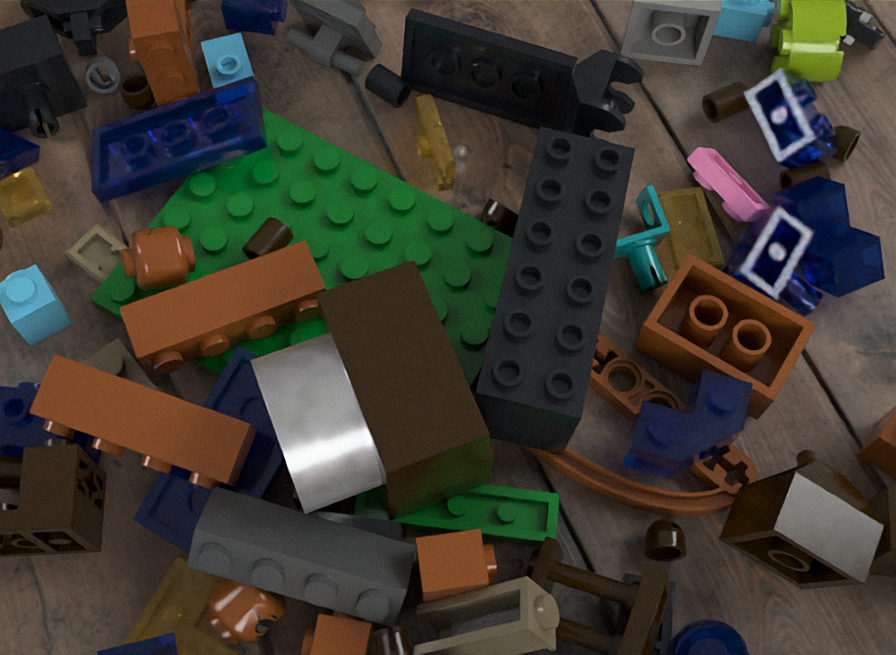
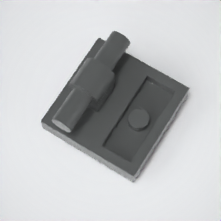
(338, 26)

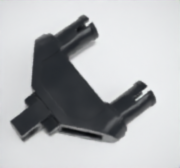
(79, 19)

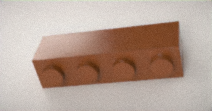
(223, 309)
(144, 421)

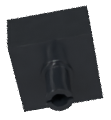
(35, 78)

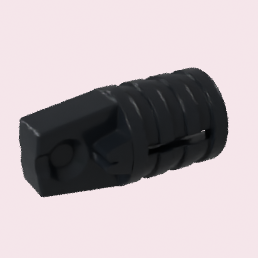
(859, 27)

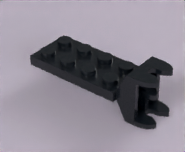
(516, 77)

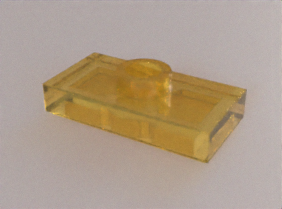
(433, 143)
(690, 227)

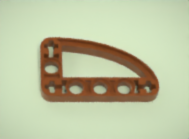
(634, 493)

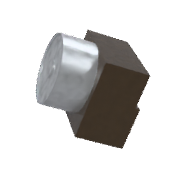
(376, 400)

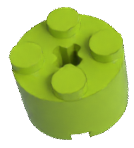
(809, 38)

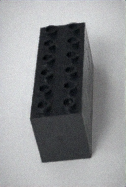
(554, 291)

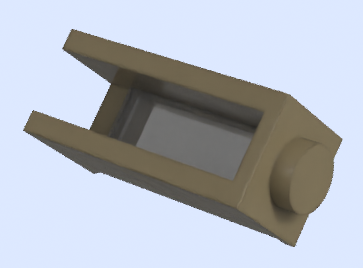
(492, 620)

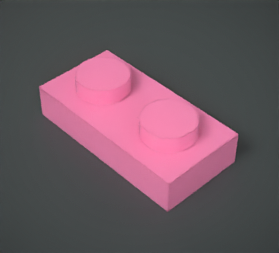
(716, 174)

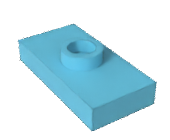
(226, 59)

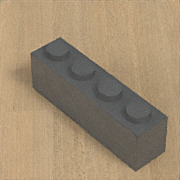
(302, 556)

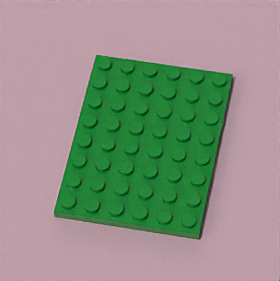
(353, 225)

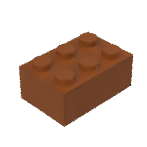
(725, 329)

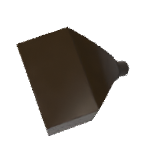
(805, 525)

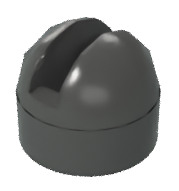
(95, 79)

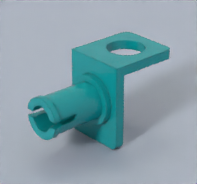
(640, 246)

